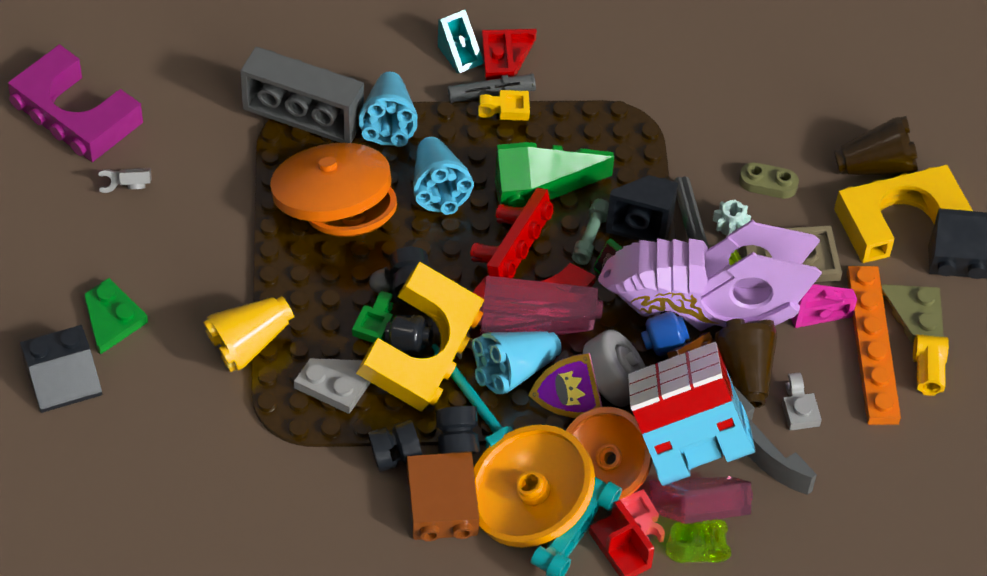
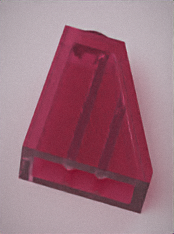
(702, 498)

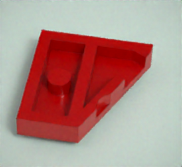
(506, 51)

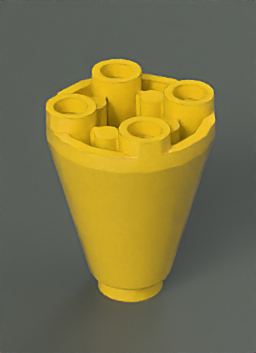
(247, 329)

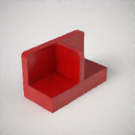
(623, 542)

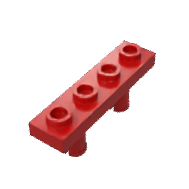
(525, 228)

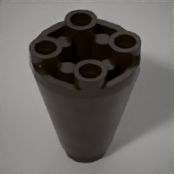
(880, 151)
(749, 356)

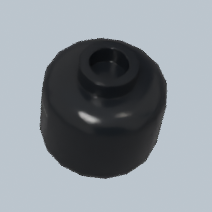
(409, 334)

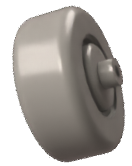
(612, 361)

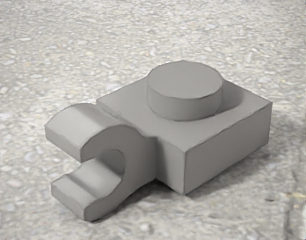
(131, 177)
(800, 408)

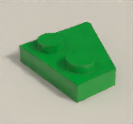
(112, 314)

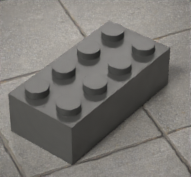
(302, 95)

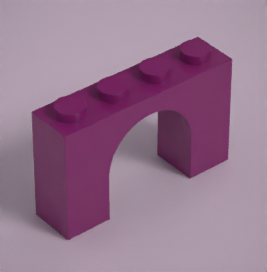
(87, 132)

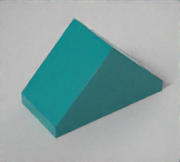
(458, 42)

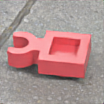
(644, 514)

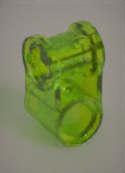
(700, 541)

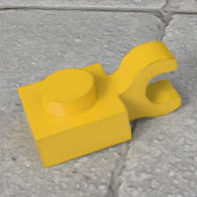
(509, 105)

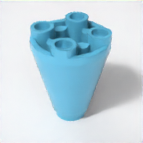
(388, 112)
(440, 178)
(512, 357)

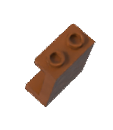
(443, 496)

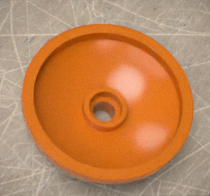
(363, 222)
(615, 432)

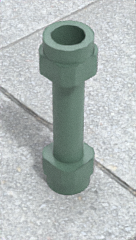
(584, 248)

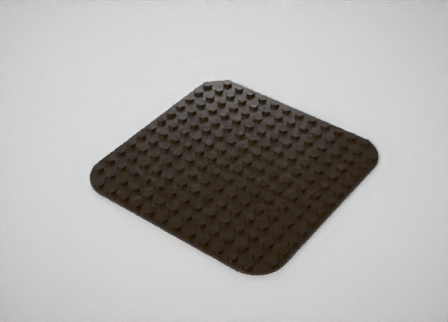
(330, 275)

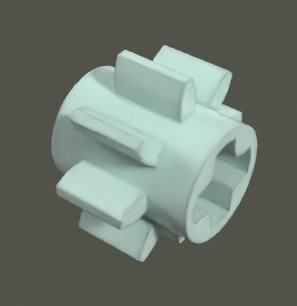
(731, 216)

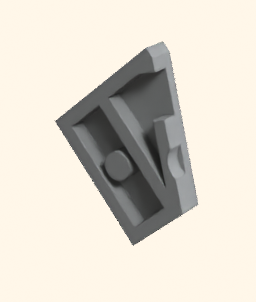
(332, 382)

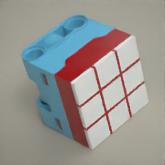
(689, 413)

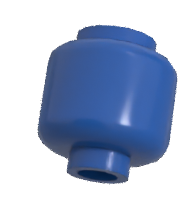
(664, 333)

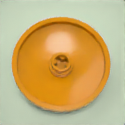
(533, 485)

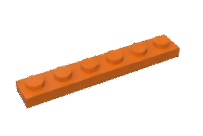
(873, 347)

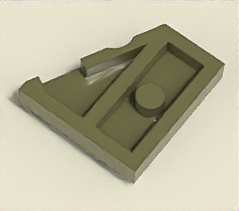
(916, 309)

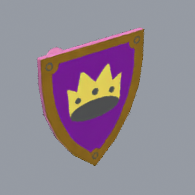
(568, 387)

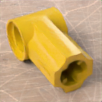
(931, 357)

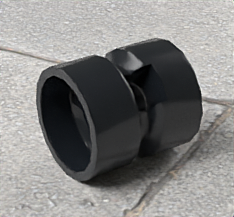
(401, 264)
(457, 430)
(383, 442)

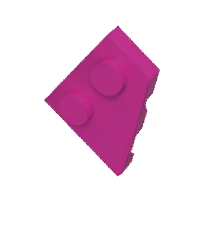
(825, 305)

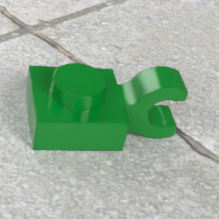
(373, 321)

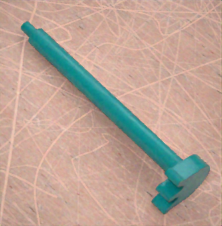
(482, 409)

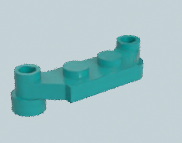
(555, 558)

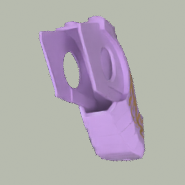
(704, 285)

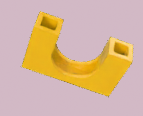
(861, 206)
(453, 311)

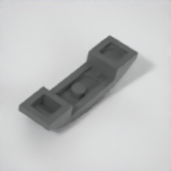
(789, 471)

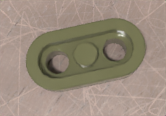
(768, 180)

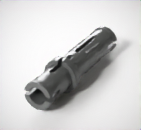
(458, 92)

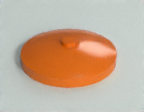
(331, 182)

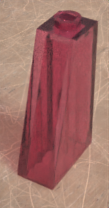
(538, 306)

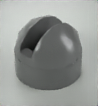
(381, 280)

